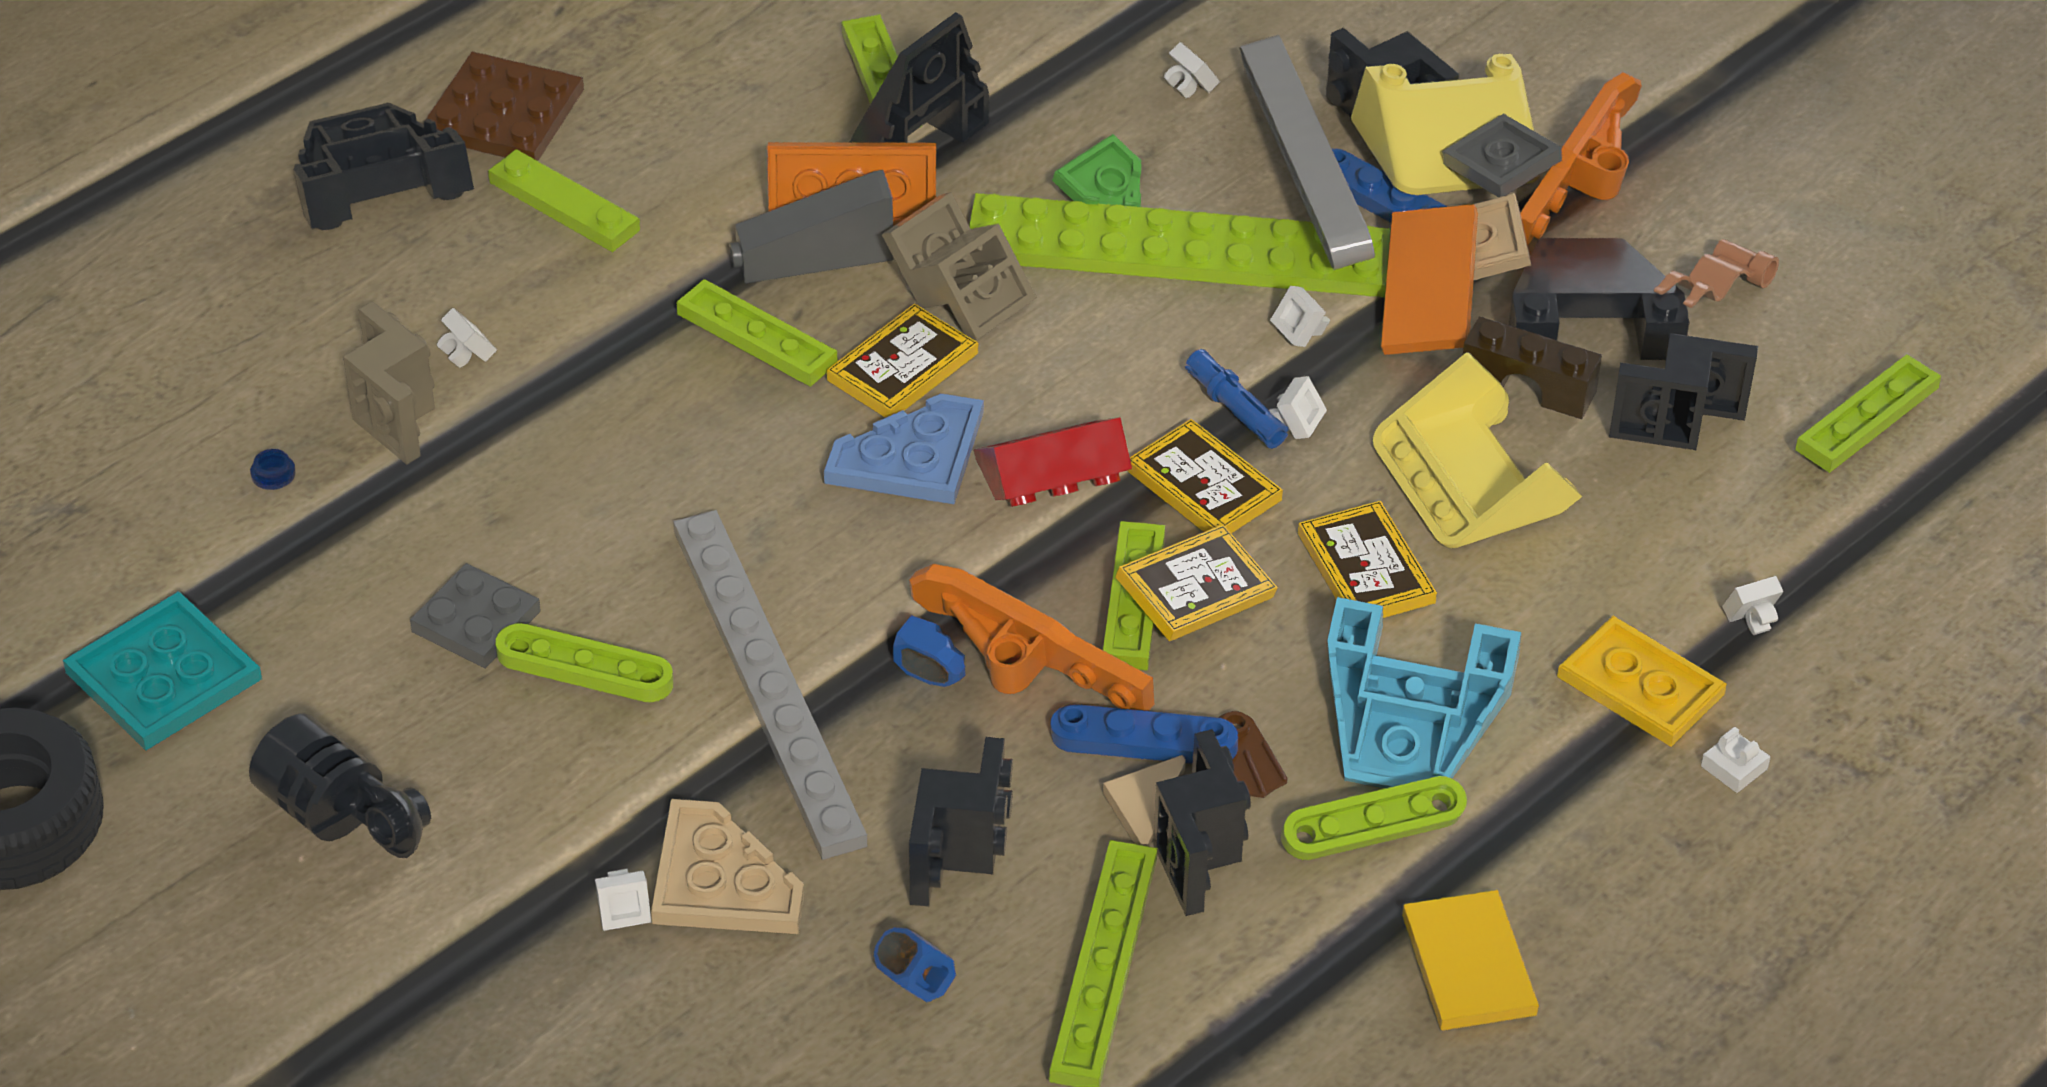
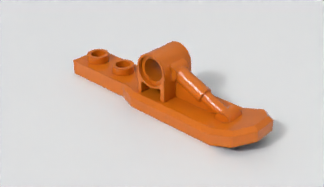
(1590, 156)
(1021, 635)

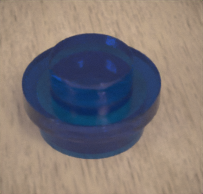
(272, 469)

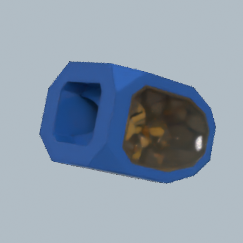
(928, 653)
(914, 963)

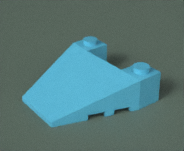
(1407, 717)

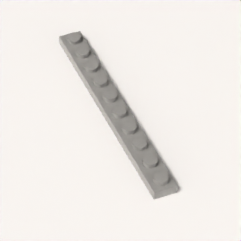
(770, 686)

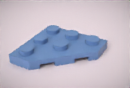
(911, 453)

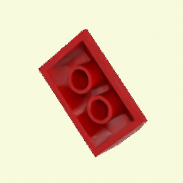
(1055, 461)

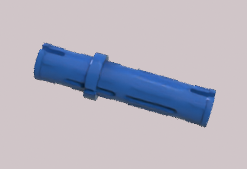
(1224, 387)

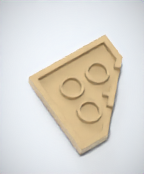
(721, 875)

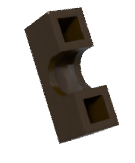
(1562, 371)

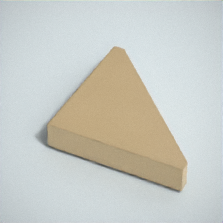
(1134, 797)

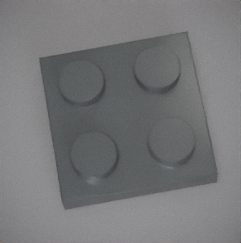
(1502, 155)
(471, 614)

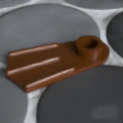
(1255, 759)

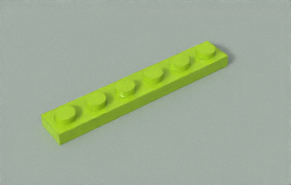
(1103, 965)

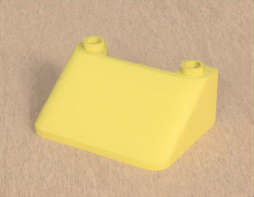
(1415, 122)
(1457, 467)

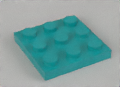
(162, 670)

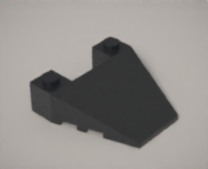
(929, 84)
(374, 156)
(1597, 282)

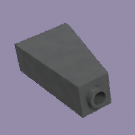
(818, 232)

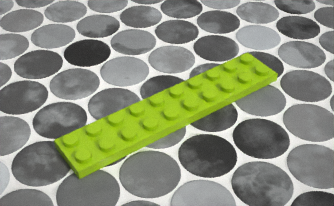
(1177, 245)

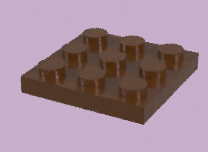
(506, 105)

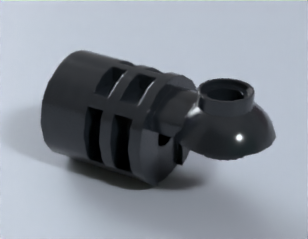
(335, 787)

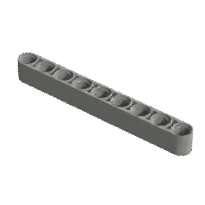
(1307, 153)

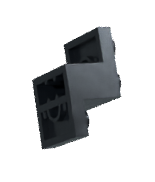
(1350, 57)
(1696, 381)
(959, 821)
(1200, 821)

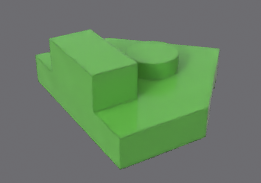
(1103, 175)

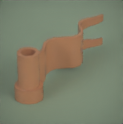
(1717, 272)

